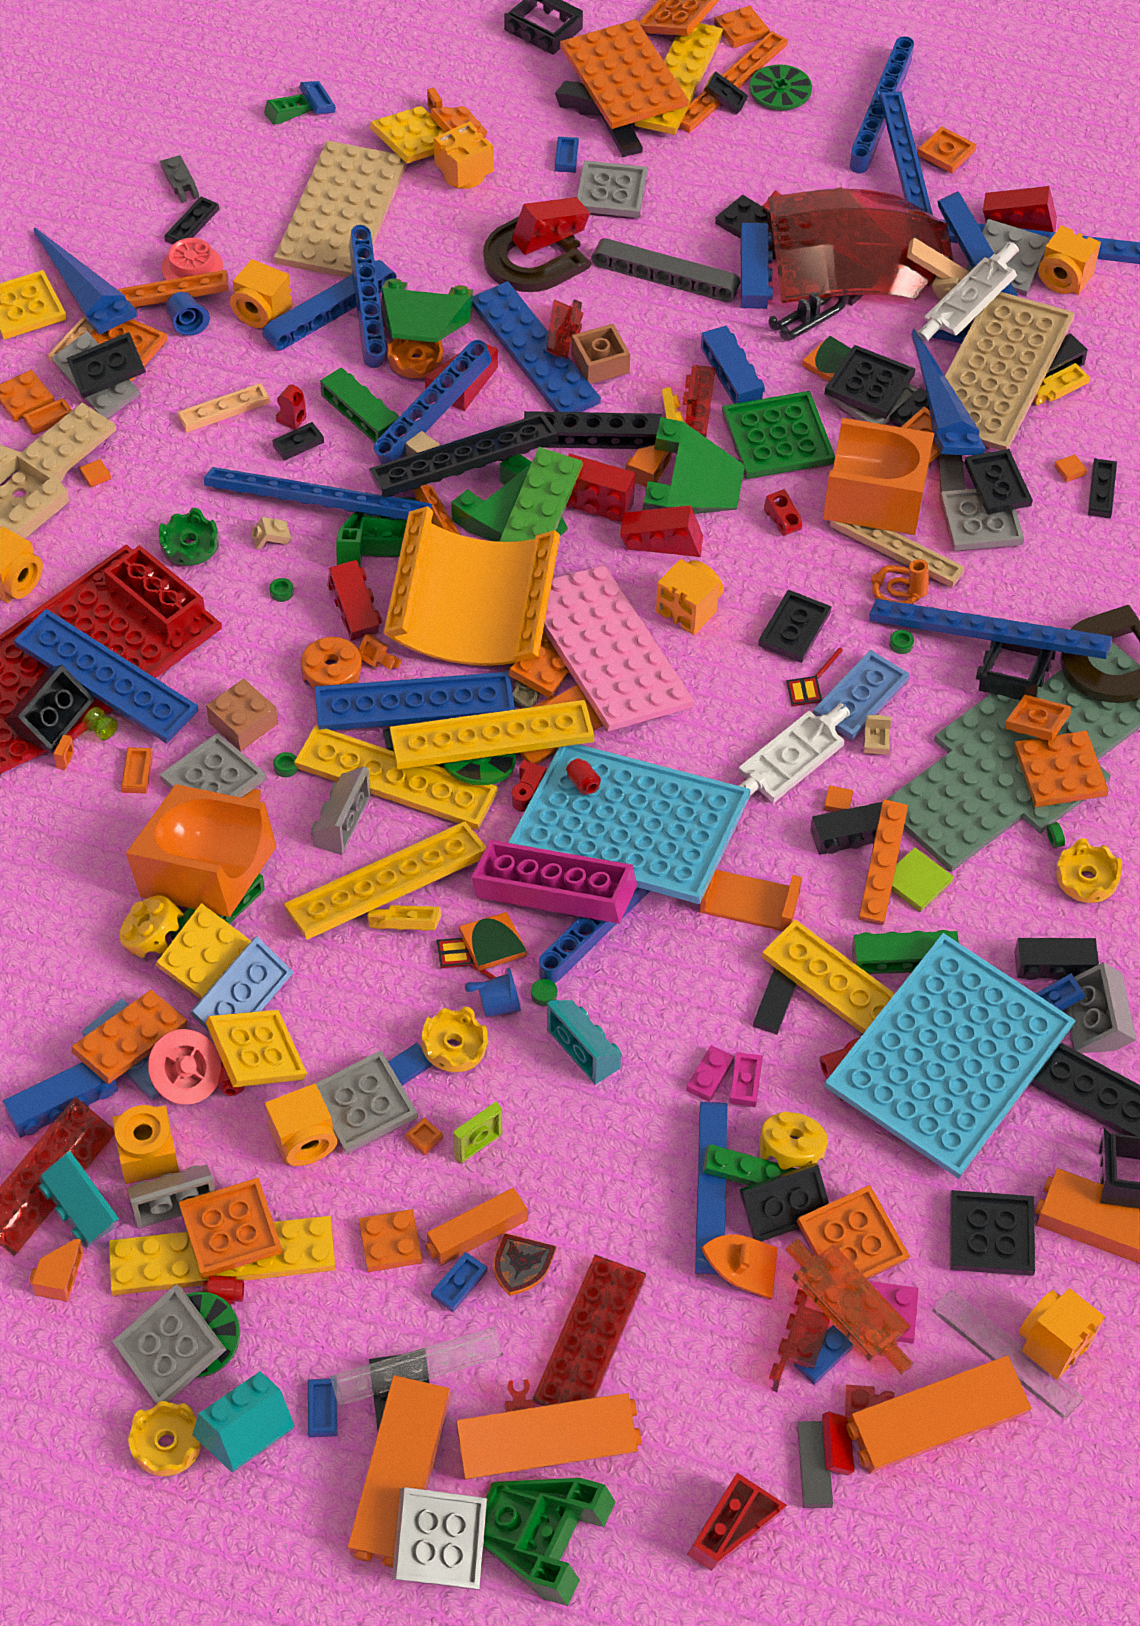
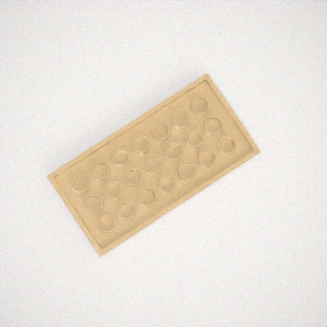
(344, 190)
(1006, 363)

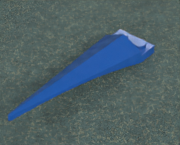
(97, 299)
(951, 423)

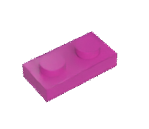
(710, 1073)
(746, 1079)

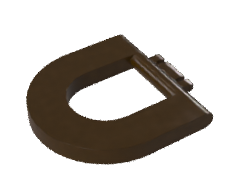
(535, 278)
(1089, 679)

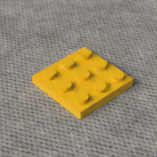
(408, 133)
(28, 305)
(201, 951)
(256, 1048)

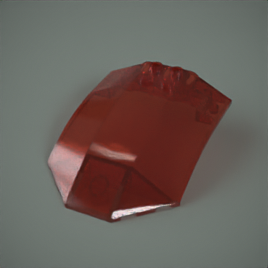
(851, 243)

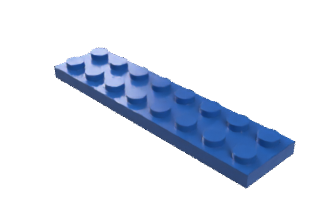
(526, 342)
(107, 676)
(411, 700)

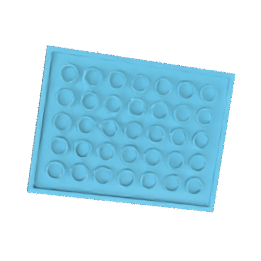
(640, 815)
(950, 1055)

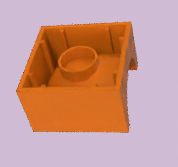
(878, 476)
(202, 849)

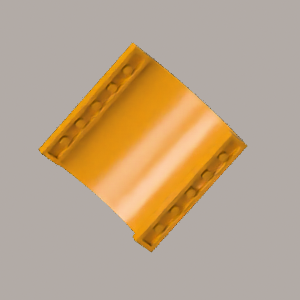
(470, 595)

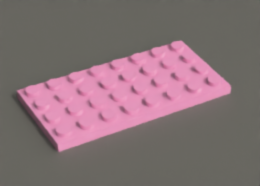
(611, 651)

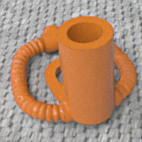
(917, 581)

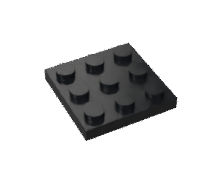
(869, 381)
(992, 1233)

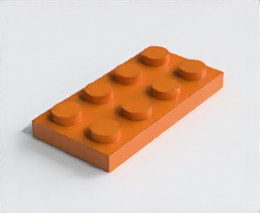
(128, 1036)

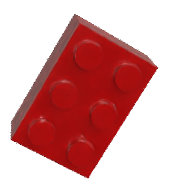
(602, 489)

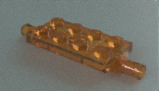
(851, 1303)

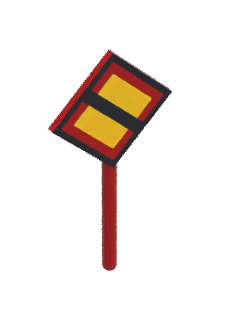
(807, 689)
(455, 954)

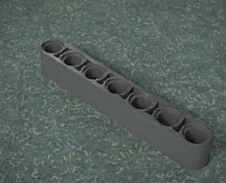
(666, 270)

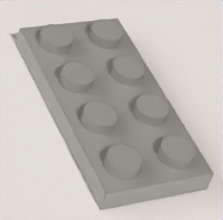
(106, 401)

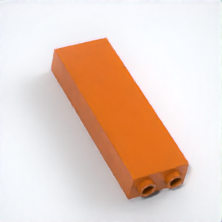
(1076, 1212)
(938, 1414)
(548, 1436)
(400, 1459)

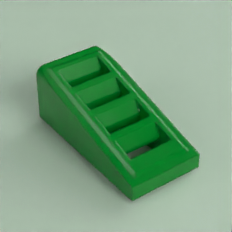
(279, 109)

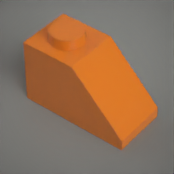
(648, 464)
(57, 1271)

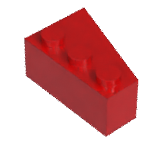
(1022, 208)
(472, 391)
(663, 531)
(354, 599)

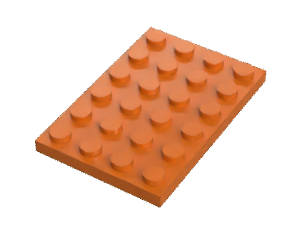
(624, 73)

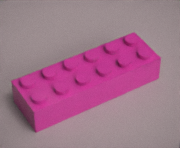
(554, 881)

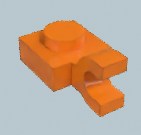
(374, 652)

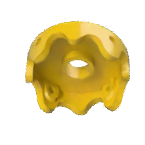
(1098, 861)
(148, 923)
(459, 1026)
(791, 1152)
(156, 1422)

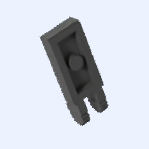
(179, 177)

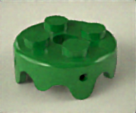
(193, 527)

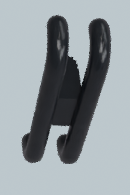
(808, 313)

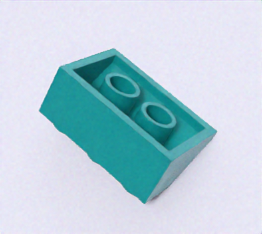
(582, 1040)
(77, 1200)
(244, 1422)

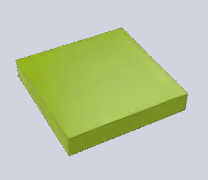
(919, 879)
(477, 1132)

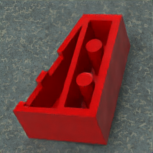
(548, 223)
(734, 1521)

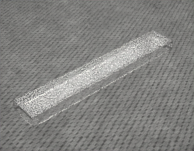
(997, 1344)
(416, 1365)

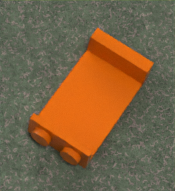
(751, 900)

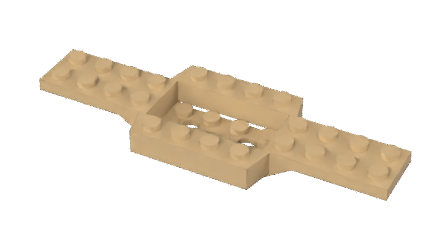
(44, 467)

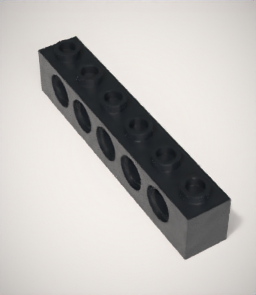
(602, 429)

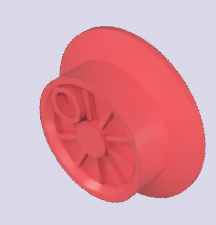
(190, 258)
(184, 1066)

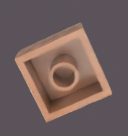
(600, 353)
(242, 714)

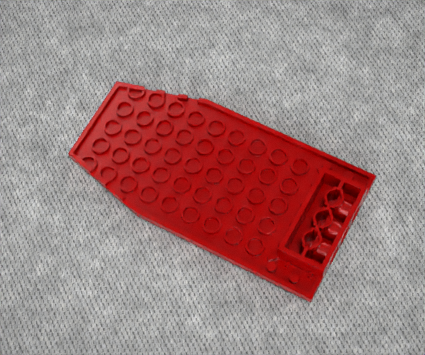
(125, 605)

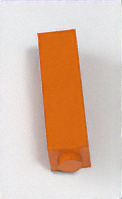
(476, 1226)

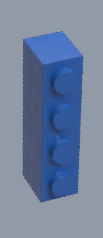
(754, 265)
(731, 365)
(46, 1100)

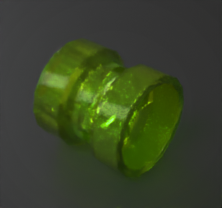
(102, 725)

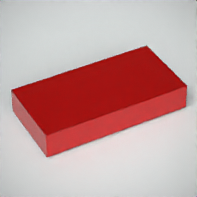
(837, 1444)

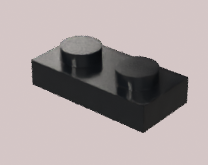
(726, 92)
(909, 408)
(298, 441)

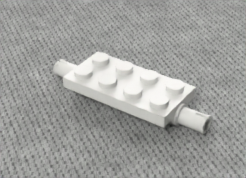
(971, 294)
(793, 754)

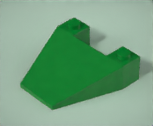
(424, 314)
(701, 473)
(490, 516)
(369, 536)
(532, 1524)

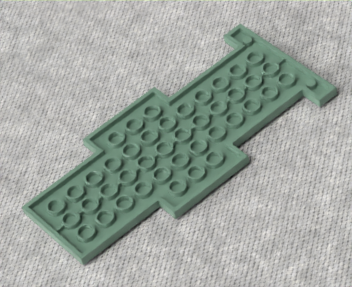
(980, 783)

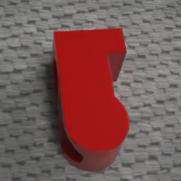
(291, 405)
(783, 512)
(530, 778)

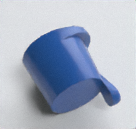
(186, 314)
(497, 994)

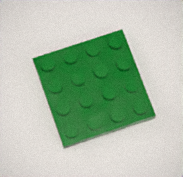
(778, 434)

